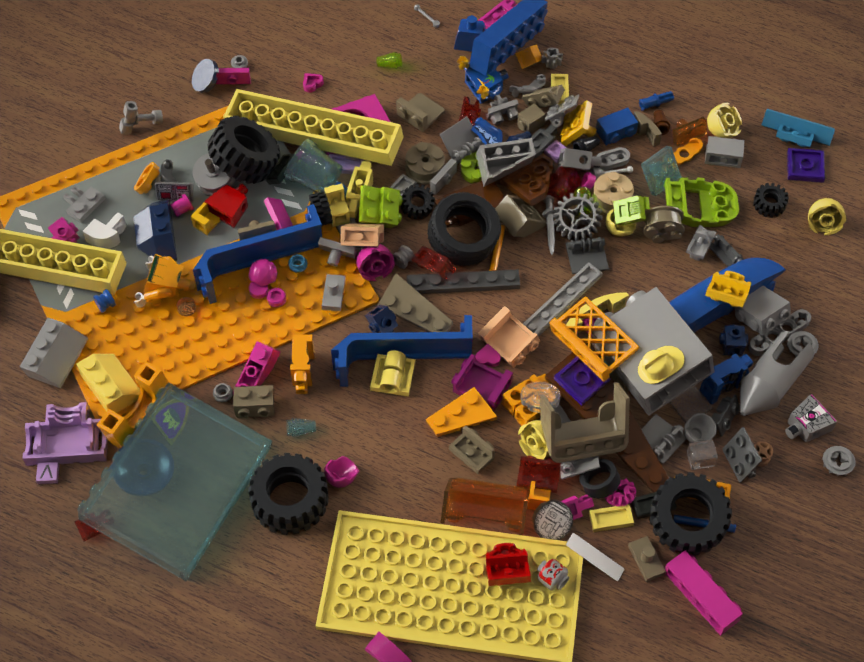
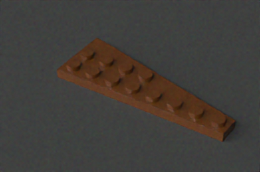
(638, 454)

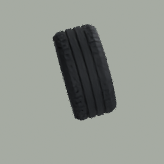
(475, 208)

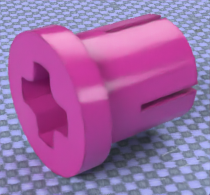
(184, 204)

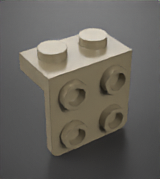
(419, 111)

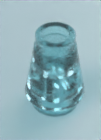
(298, 427)

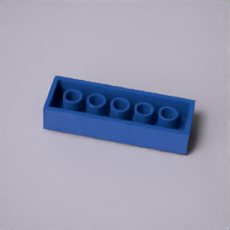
(507, 35)

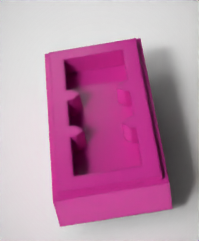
(233, 76)

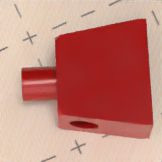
(228, 204)

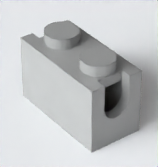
(724, 152)

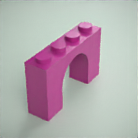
(367, 107)

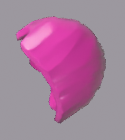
(263, 272)
(340, 472)

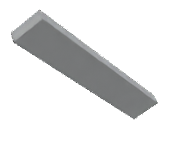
(563, 299)

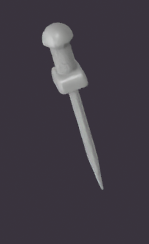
(548, 214)

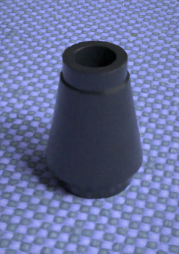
(587, 143)

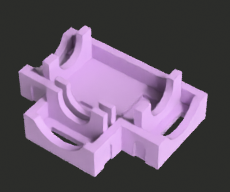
(65, 437)

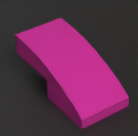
(384, 650)

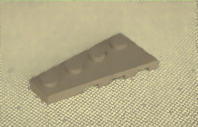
(414, 307)

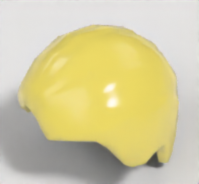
(618, 230)

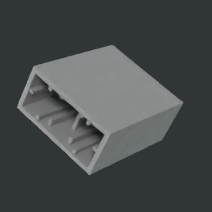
(652, 325)

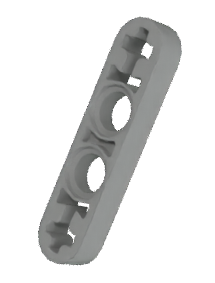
(758, 340)

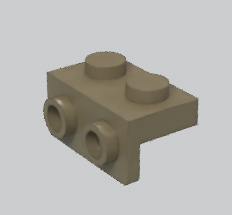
(544, 97)
(253, 401)
(473, 450)

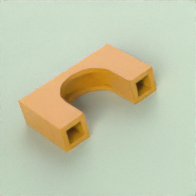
(117, 427)

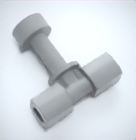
(132, 117)

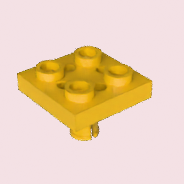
(577, 123)

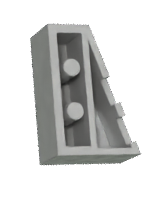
(503, 158)

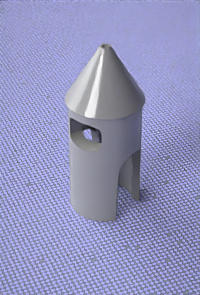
(771, 380)

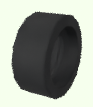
(606, 488)

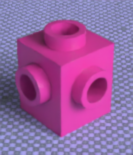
(64, 230)

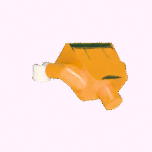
(162, 280)

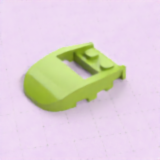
(717, 201)

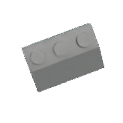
(53, 353)

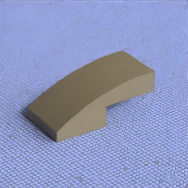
(647, 127)

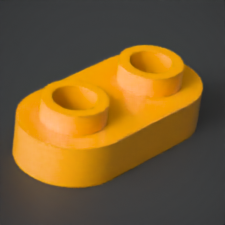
(148, 175)

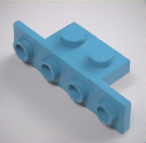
(797, 129)

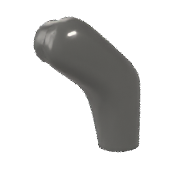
(166, 171)

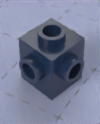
(381, 320)
(733, 340)

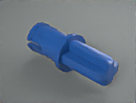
(656, 100)

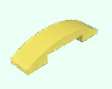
(612, 302)

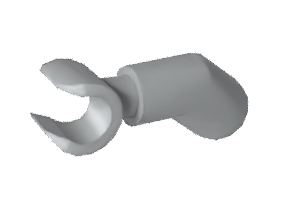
(537, 84)

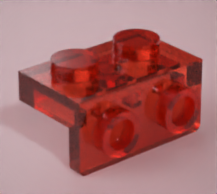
(564, 182)
(542, 471)

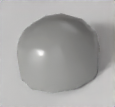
(700, 428)

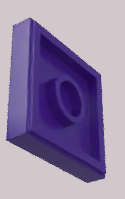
(805, 165)
(579, 381)

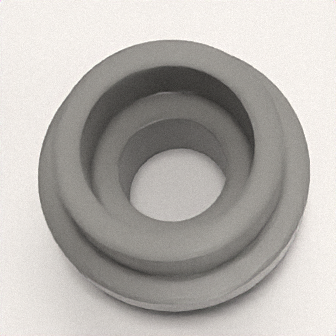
(239, 62)
(222, 387)

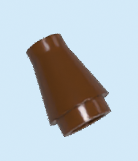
(661, 122)

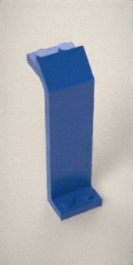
(265, 246)
(413, 344)

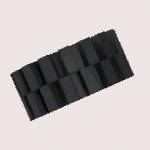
(773, 192)
(322, 206)
(414, 210)

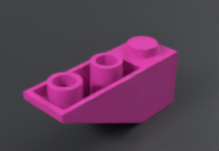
(258, 365)

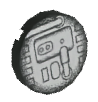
(552, 520)

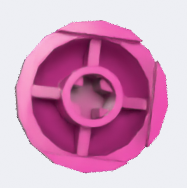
(375, 262)

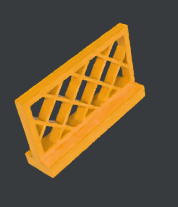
(578, 345)

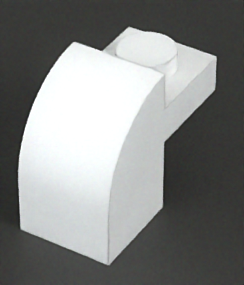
(105, 235)

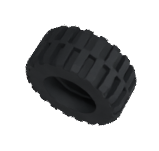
(243, 149)
(283, 470)
(697, 488)

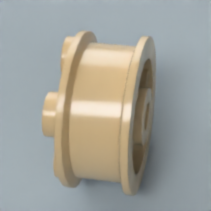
(610, 188)

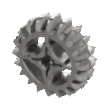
(571, 213)

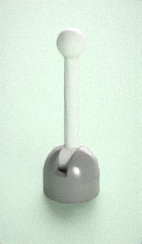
(599, 171)

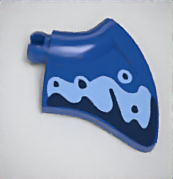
(487, 132)

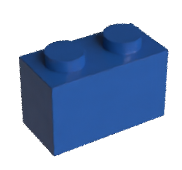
(616, 126)

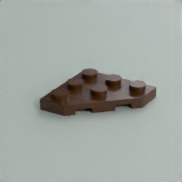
(531, 181)

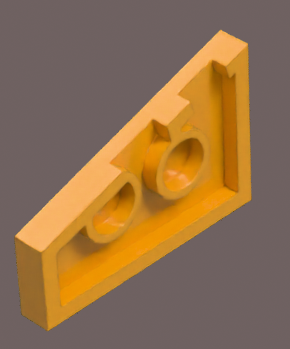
(464, 411)

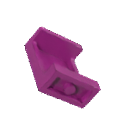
(486, 380)

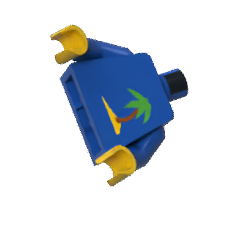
(482, 86)

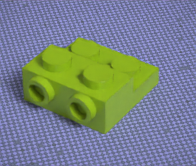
(380, 206)

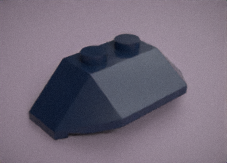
(155, 230)

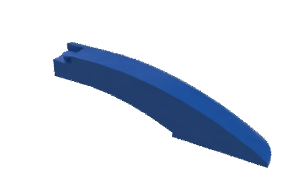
(701, 310)

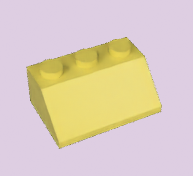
(109, 381)

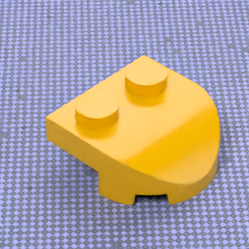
(729, 288)

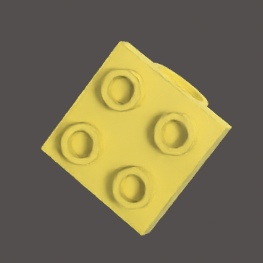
(393, 373)

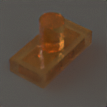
(687, 131)

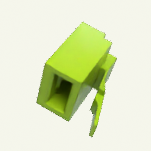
(631, 209)

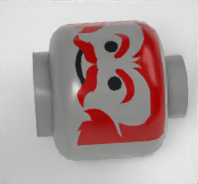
(553, 574)

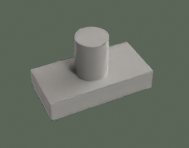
(336, 250)
(333, 292)

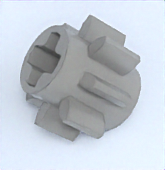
(552, 58)

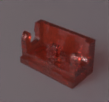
(470, 110)
(433, 261)

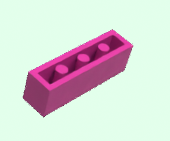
(703, 592)

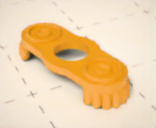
(693, 148)

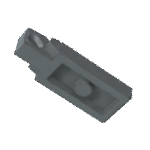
(543, 139)

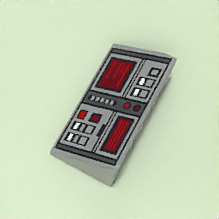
(173, 190)

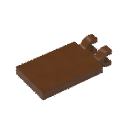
(490, 193)

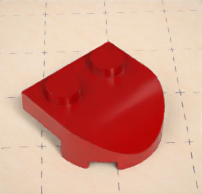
(507, 565)

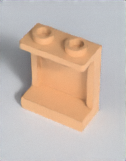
(362, 234)
(509, 337)

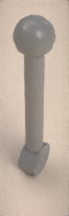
(436, 23)

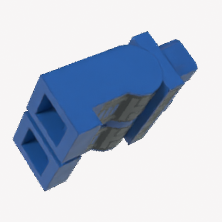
(725, 377)

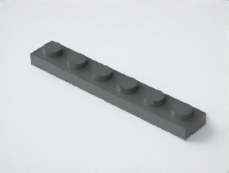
(465, 281)

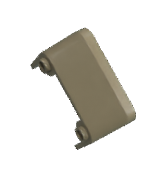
(588, 436)

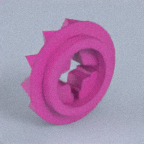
(618, 498)

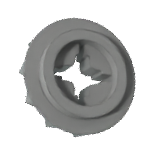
(795, 339)
(844, 455)

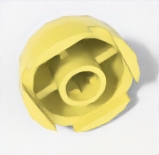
(724, 121)
(826, 216)
(533, 440)

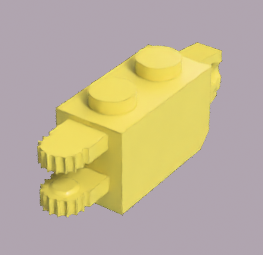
(361, 176)

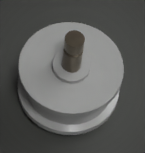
(209, 177)

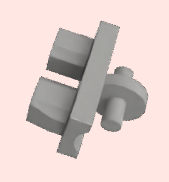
(502, 106)
(700, 243)

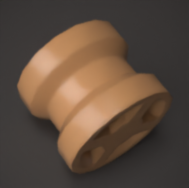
(765, 449)

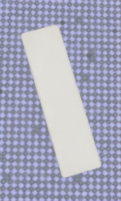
(595, 556)

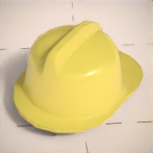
(660, 364)

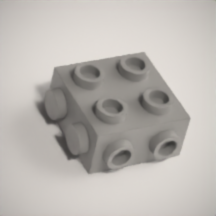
(763, 310)

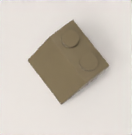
(519, 216)

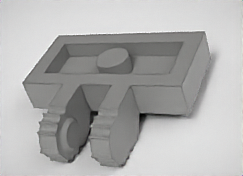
(85, 204)

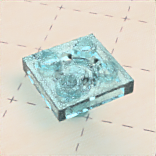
(657, 169)

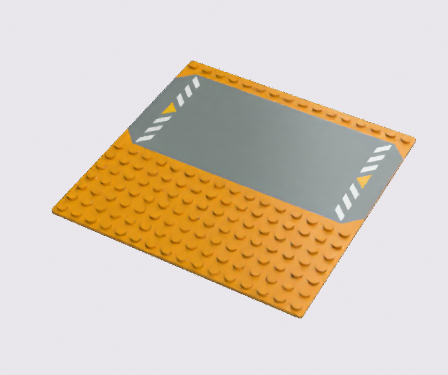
(217, 333)

